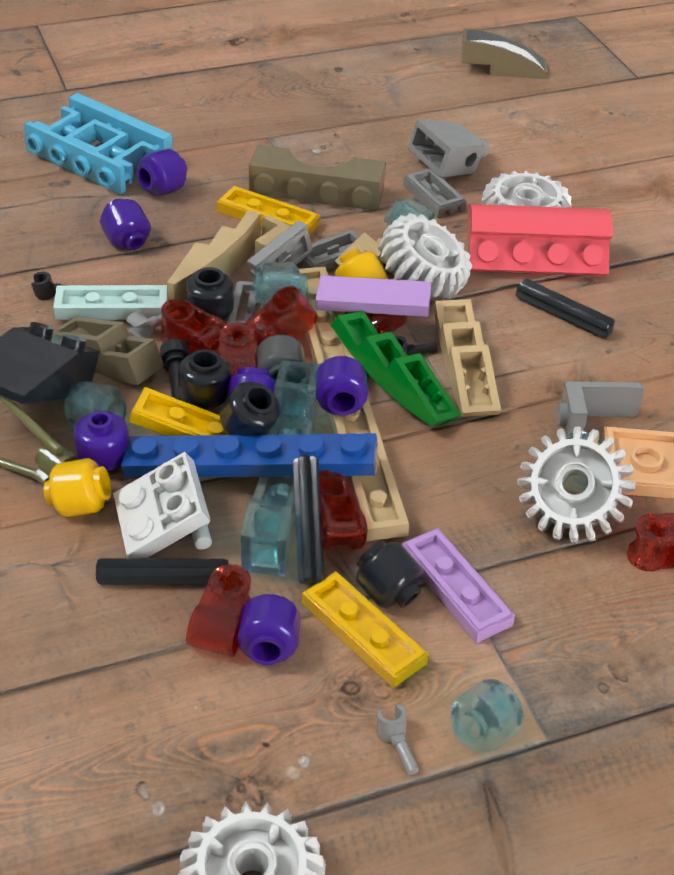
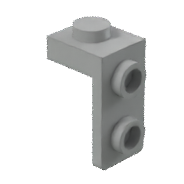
(597, 399)

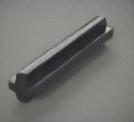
(565, 308)
(308, 520)
(156, 571)

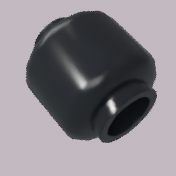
(211, 292)
(203, 379)
(249, 410)
(389, 574)

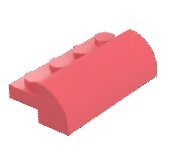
(539, 239)

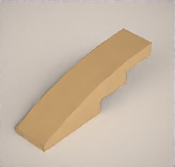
(225, 252)
(466, 358)

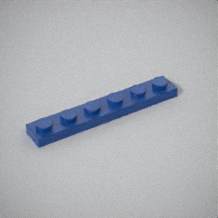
(253, 454)

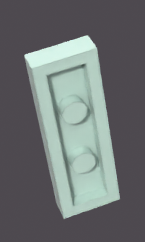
(108, 301)

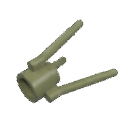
(47, 456)

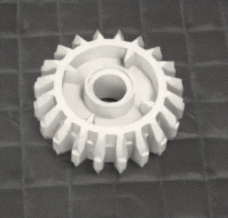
(526, 190)
(425, 252)
(576, 458)
(252, 844)

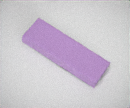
(373, 295)
(459, 586)

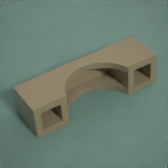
(352, 184)

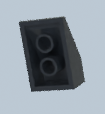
(43, 364)

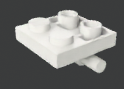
(163, 509)

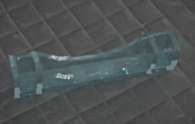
(271, 512)

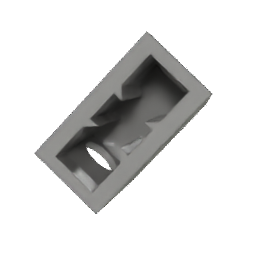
(447, 147)

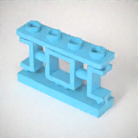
(82, 123)

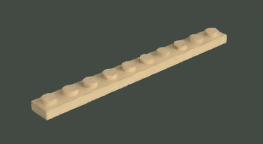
(375, 494)

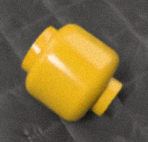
(360, 265)
(77, 488)

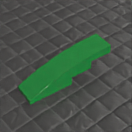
(402, 376)

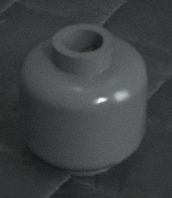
(278, 348)

